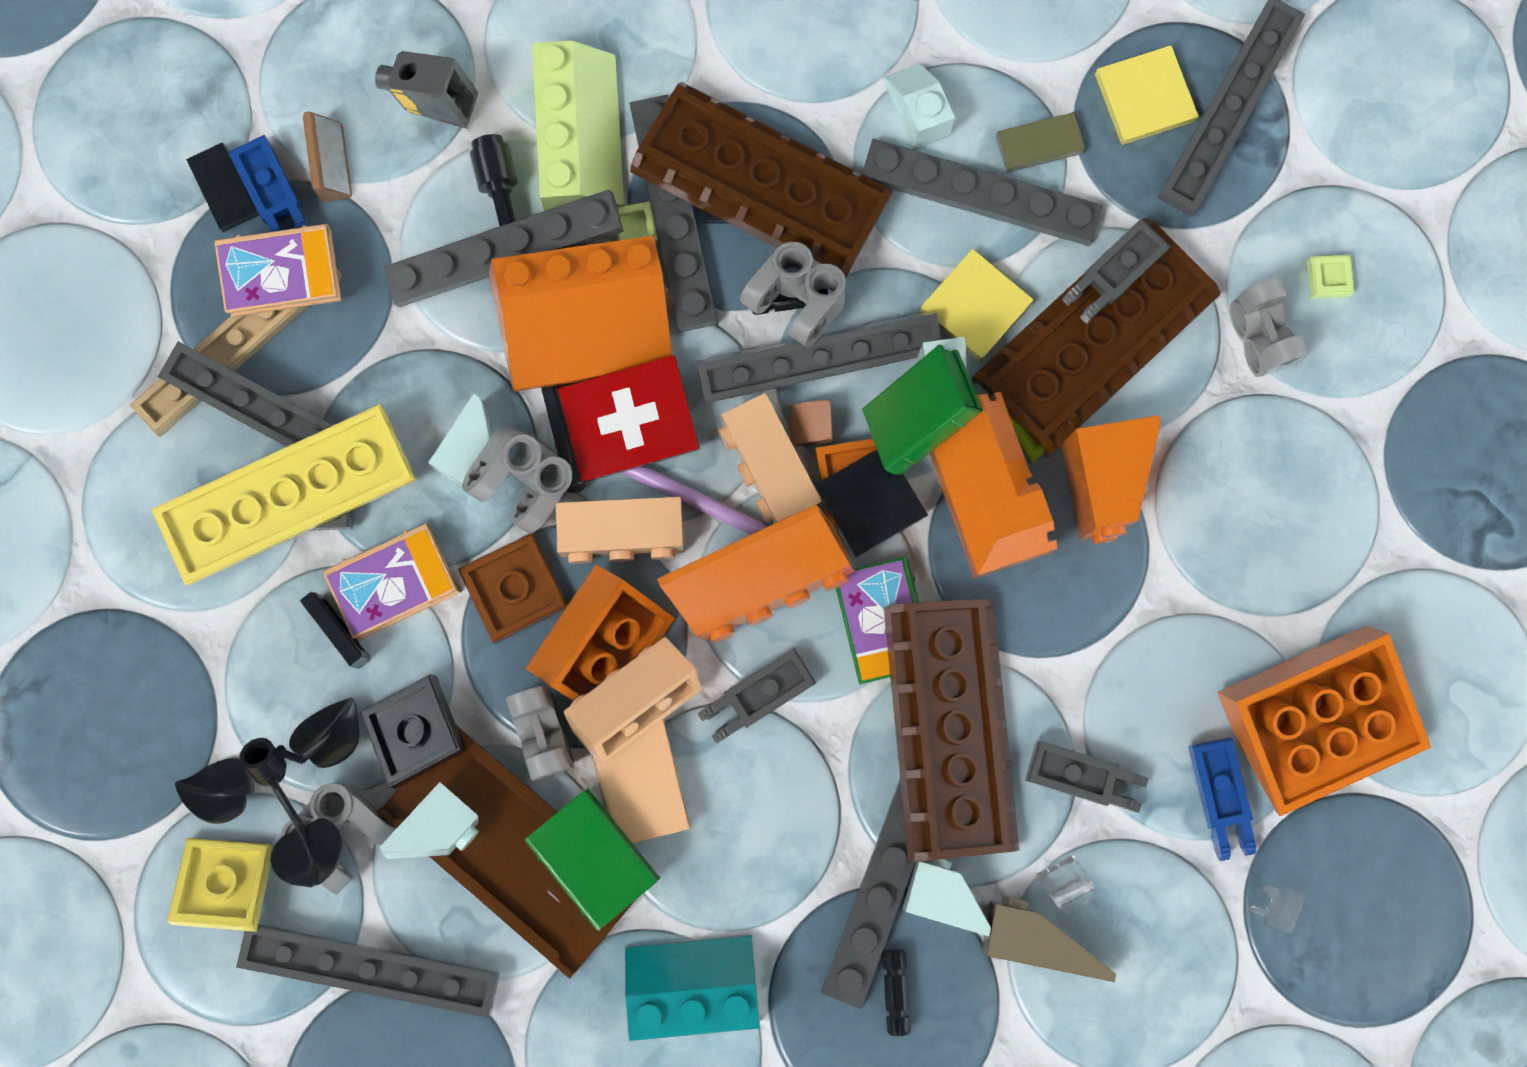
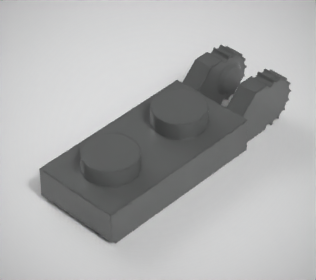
(1119, 267)
(761, 693)
(1081, 776)

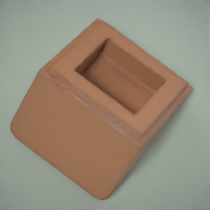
(811, 423)

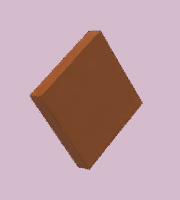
(513, 588)

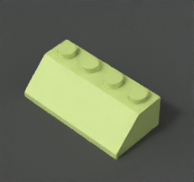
(576, 122)

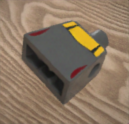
(429, 87)

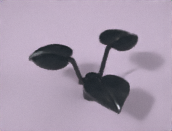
(220, 790)

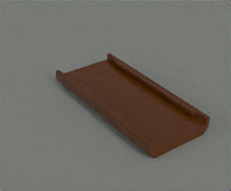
(759, 178)
(1068, 369)
(951, 729)
(498, 861)

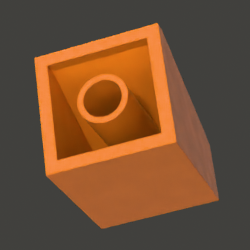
(1109, 475)

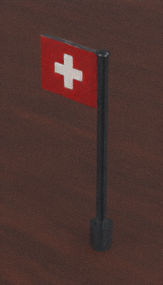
(613, 418)

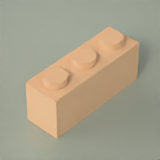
(768, 459)
(620, 529)
(632, 700)

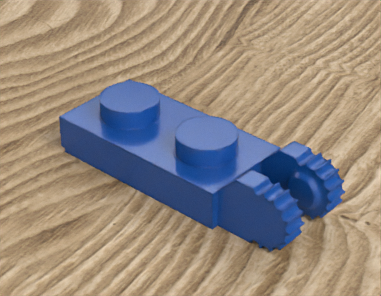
(267, 183)
(1223, 794)

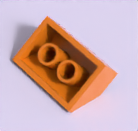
(598, 634)

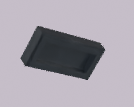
(222, 187)
(335, 630)

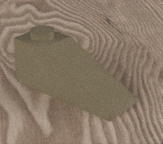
(1033, 940)

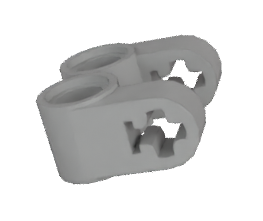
(803, 284)
(1260, 321)
(538, 496)
(540, 732)
(356, 811)

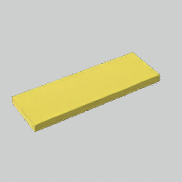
(283, 495)

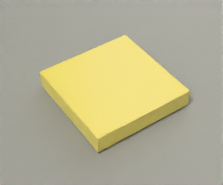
(1146, 95)
(977, 304)
(220, 884)

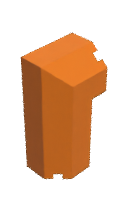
(989, 494)

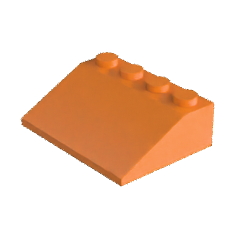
(580, 311)
(759, 575)
(1326, 718)

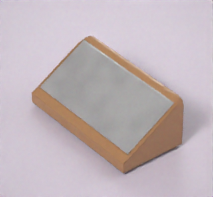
(327, 157)

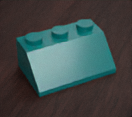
(690, 988)

